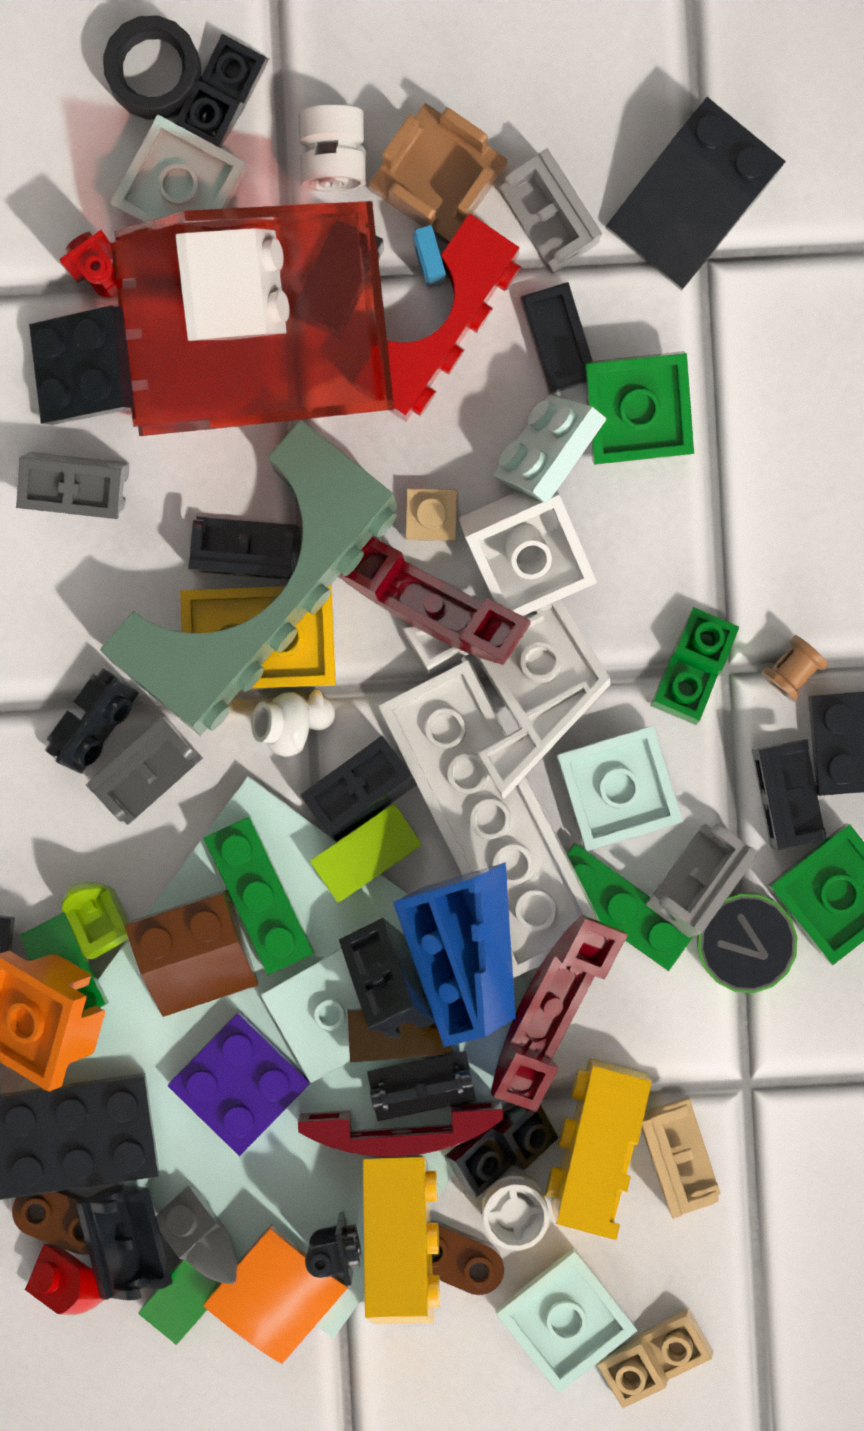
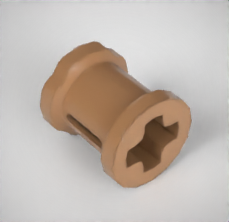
(794, 668)

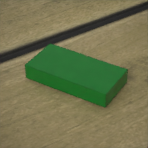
(180, 1304)

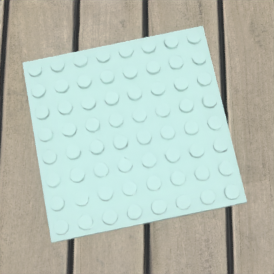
(282, 1173)

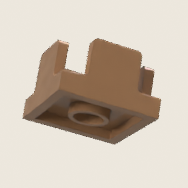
(437, 170)

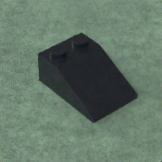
(695, 193)

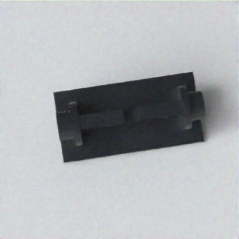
(80, 741)
(421, 1086)
(334, 1251)

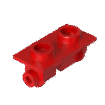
(91, 258)

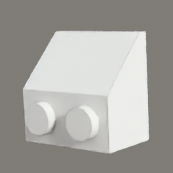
(232, 284)
(527, 551)

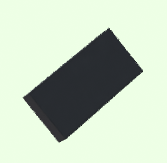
(557, 336)

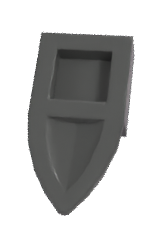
(198, 1236)

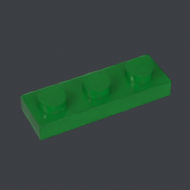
(259, 895)
(624, 907)

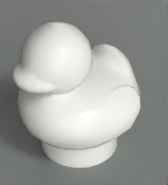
(287, 721)

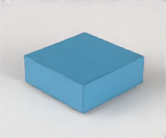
(429, 256)

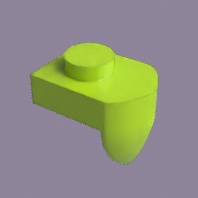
(95, 917)

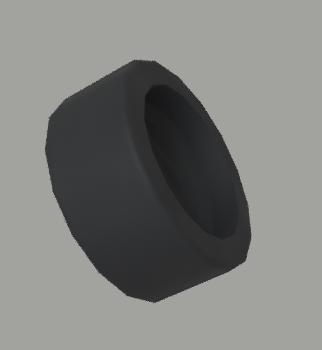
(133, 33)

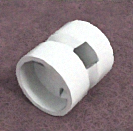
(332, 130)
(515, 1211)

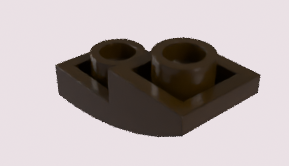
(375, 1046)

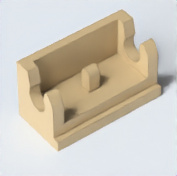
(680, 1157)

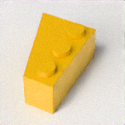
(598, 1147)
(399, 1241)

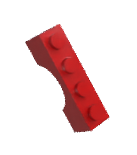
(476, 265)

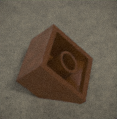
(192, 953)

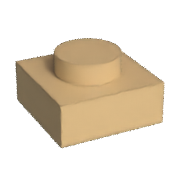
(431, 515)

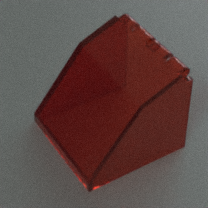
(321, 367)

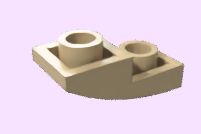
(655, 1357)

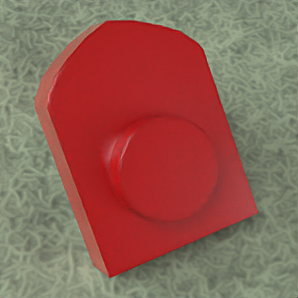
(63, 1282)

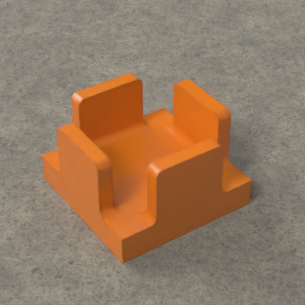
(45, 1017)

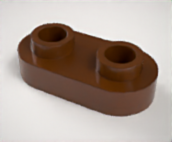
(59, 1221)
(457, 1257)

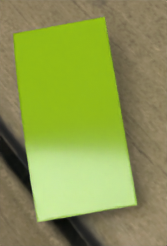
(366, 853)

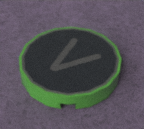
(748, 943)

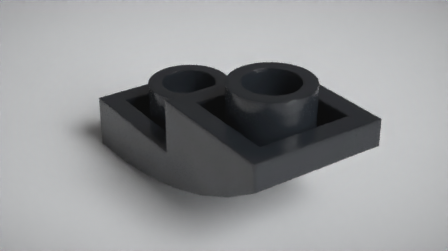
(222, 91)
(513, 1141)

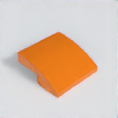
(274, 1296)

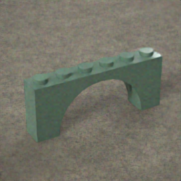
(204, 671)

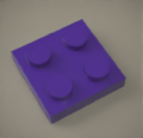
(239, 1083)

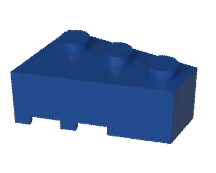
(463, 952)

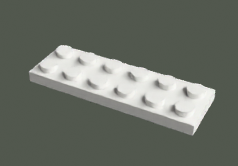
(439, 736)

